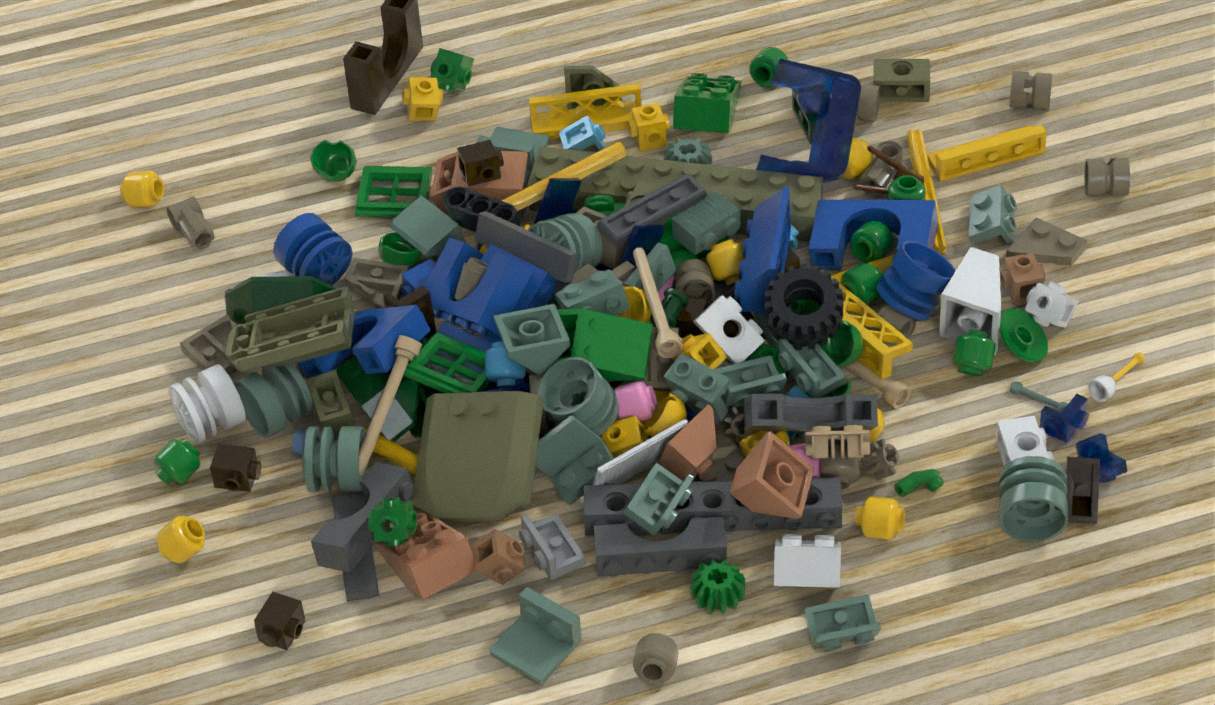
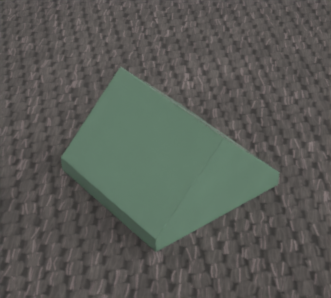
(426, 227)
(533, 336)

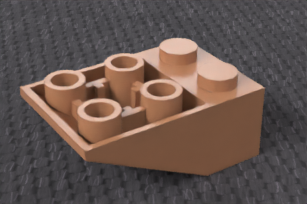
(449, 176)
(430, 557)

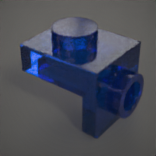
(1067, 422)
(1110, 463)

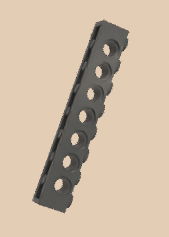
(713, 499)

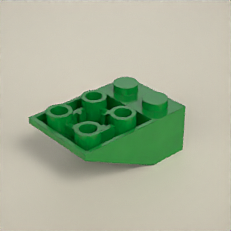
(706, 103)
(611, 343)

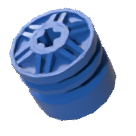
(312, 249)
(915, 280)

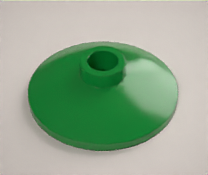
(1023, 335)

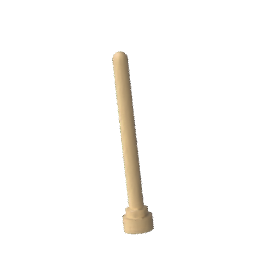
(667, 341)
(406, 350)
(895, 393)

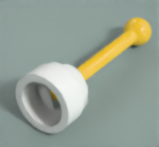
(1104, 387)

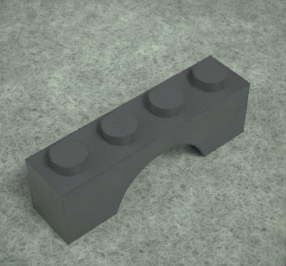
(788, 413)
(346, 541)
(624, 552)

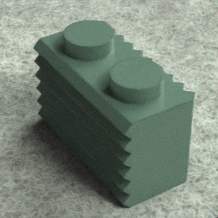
(706, 223)

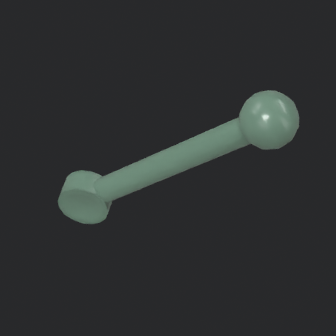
(1017, 388)

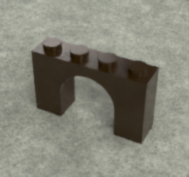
(376, 71)

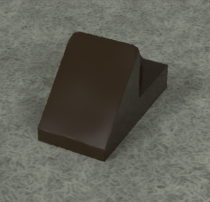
(1082, 489)

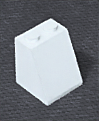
(972, 297)

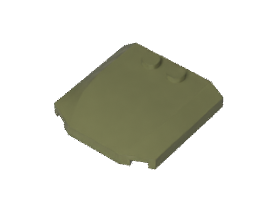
(293, 331)
(477, 455)

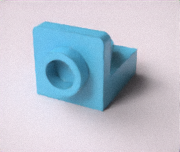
(582, 135)

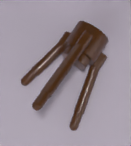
(902, 170)

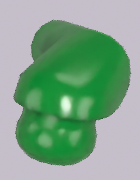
(918, 478)

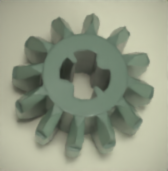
(689, 151)

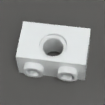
(713, 320)
(1020, 439)

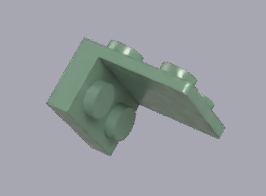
(516, 140)
(571, 457)
(538, 637)

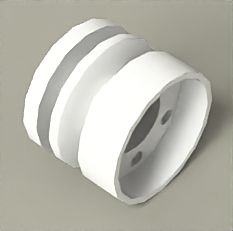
(202, 405)

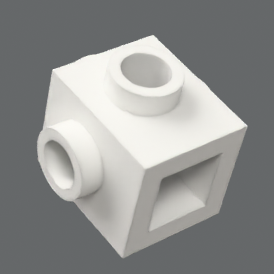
(1050, 304)

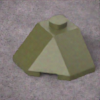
(586, 78)

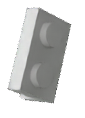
(551, 546)

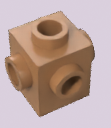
(1021, 275)
(498, 557)

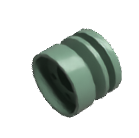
(574, 233)
(579, 391)
(274, 398)
(330, 458)
(1033, 498)

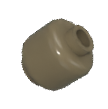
(847, 469)
(655, 658)

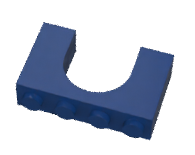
(839, 219)
(536, 293)
(493, 296)
(373, 340)

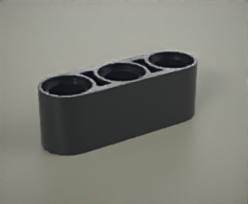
(465, 205)

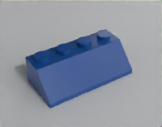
(764, 251)

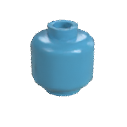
(501, 368)

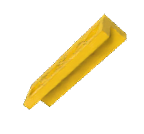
(611, 115)
(988, 152)
(875, 354)

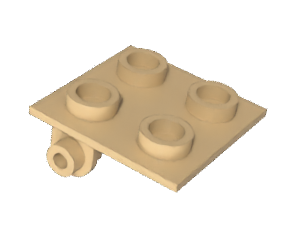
(857, 441)

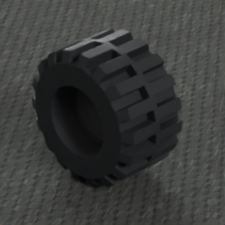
(798, 285)

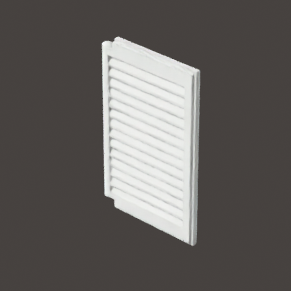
(637, 458)

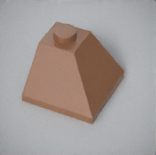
(692, 447)
(773, 479)

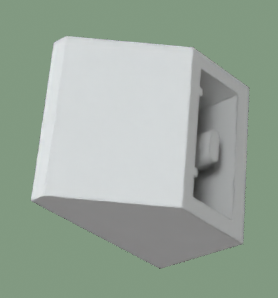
(807, 562)

